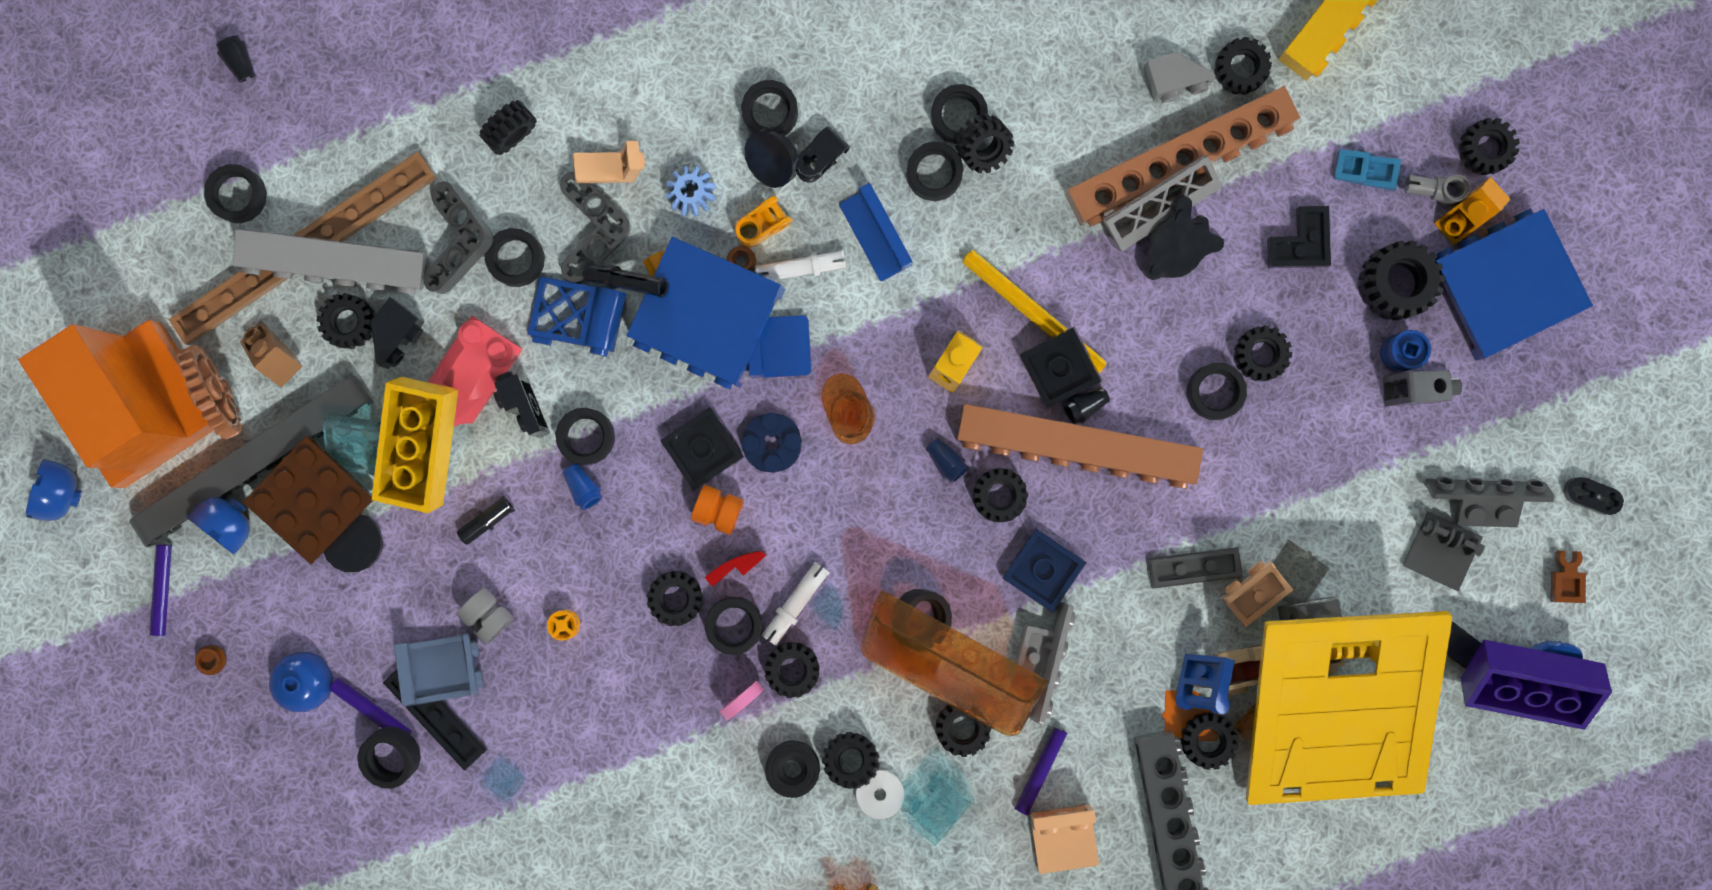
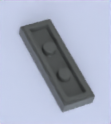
(1195, 567)

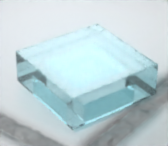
(505, 781)

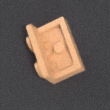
(1256, 593)

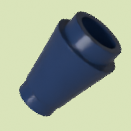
(947, 461)

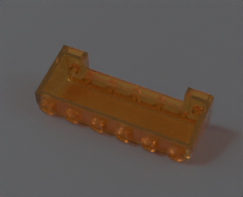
(950, 666)

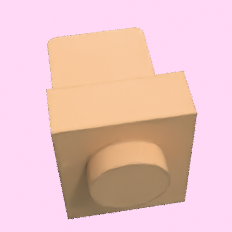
(609, 166)

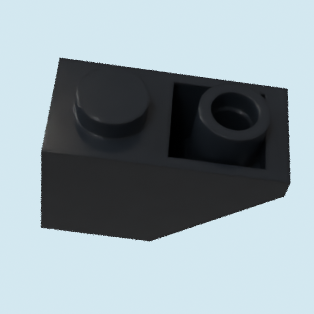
(391, 327)

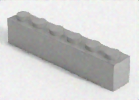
(329, 259)

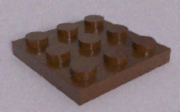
(309, 499)

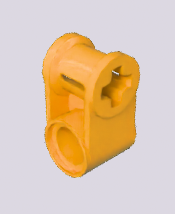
(763, 221)

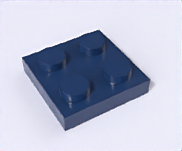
(1044, 570)

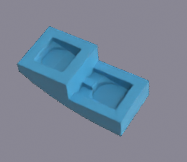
(1367, 170)

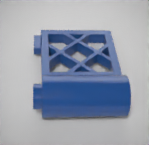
(600, 320)

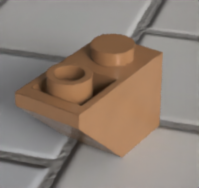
(270, 354)

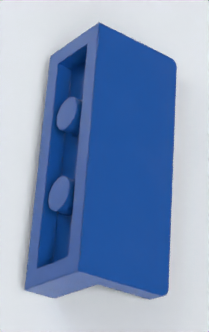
(875, 233)

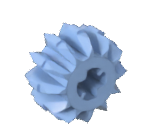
(700, 195)

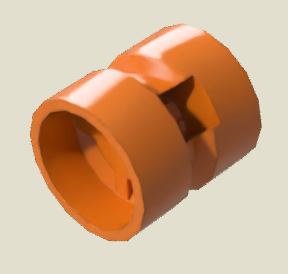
(716, 509)

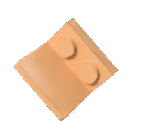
(1064, 838)

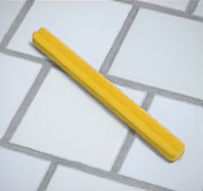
(1021, 301)

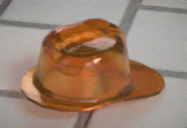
(848, 408)

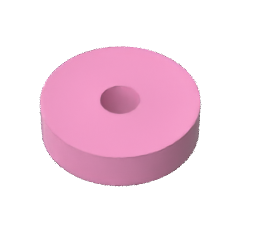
(741, 700)

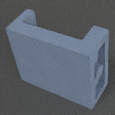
(438, 669)

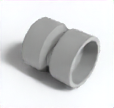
(485, 616)

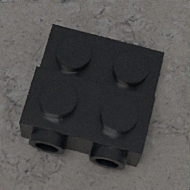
(517, 397)

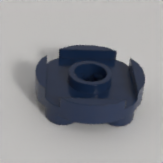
(771, 425)

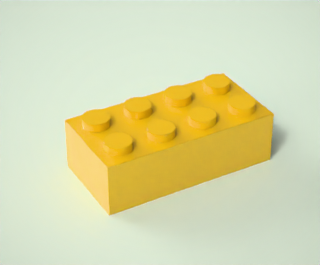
(414, 444)

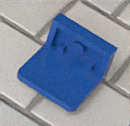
(782, 349)

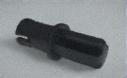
(485, 520)

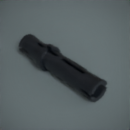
(616, 278)

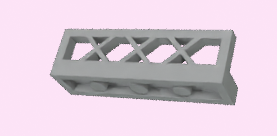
(1145, 222)

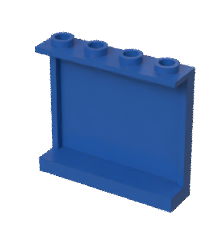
(1512, 283)
(707, 315)

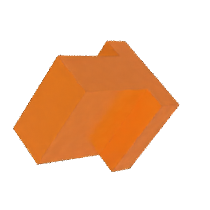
(117, 397)

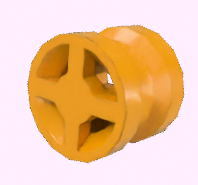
(560, 628)

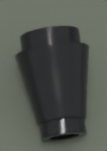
(236, 57)
(1086, 404)

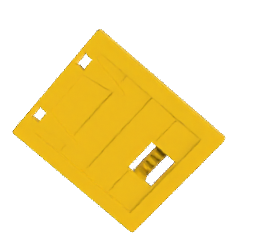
(1353, 729)

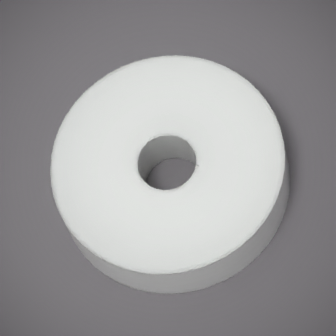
(889, 804)

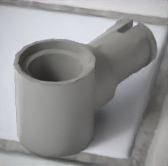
(1437, 188)

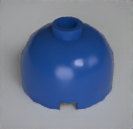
(52, 492)
(222, 522)
(300, 682)

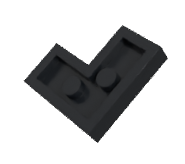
(1309, 247)

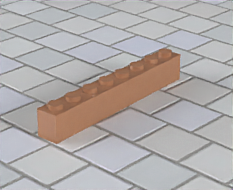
(1080, 445)

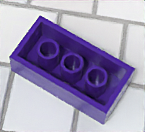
(1535, 684)

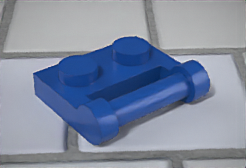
(1209, 673)

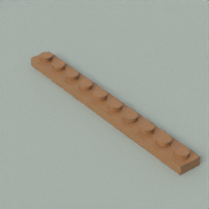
(335, 225)

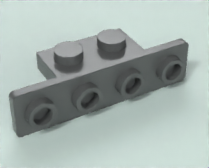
(1489, 502)

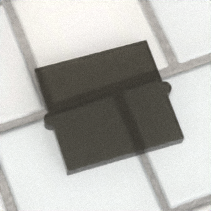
(1300, 571)

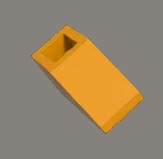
(1473, 211)

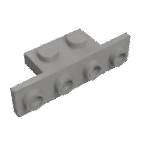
(1041, 654)

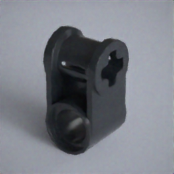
(823, 152)

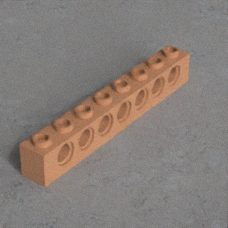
(1275, 106)

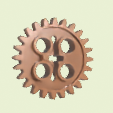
(210, 392)

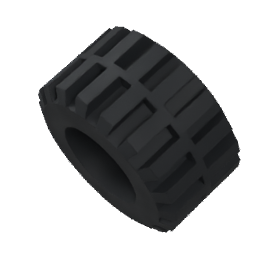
(1421, 266)

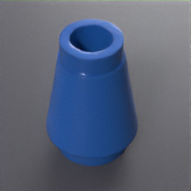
(582, 487)

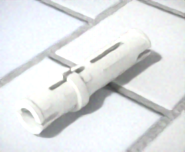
(803, 266)
(795, 604)

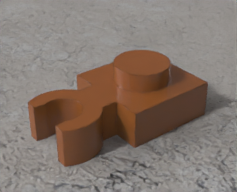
(1568, 584)

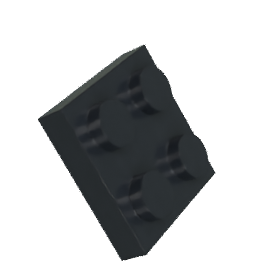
(1061, 367)
(702, 448)

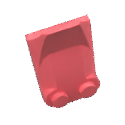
(472, 365)

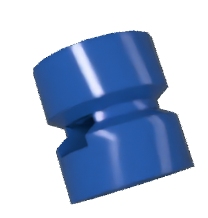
(1405, 351)

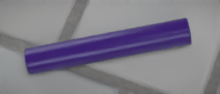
(160, 590)
(365, 706)
(1040, 771)

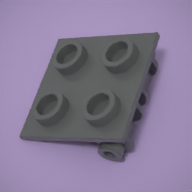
(1443, 551)

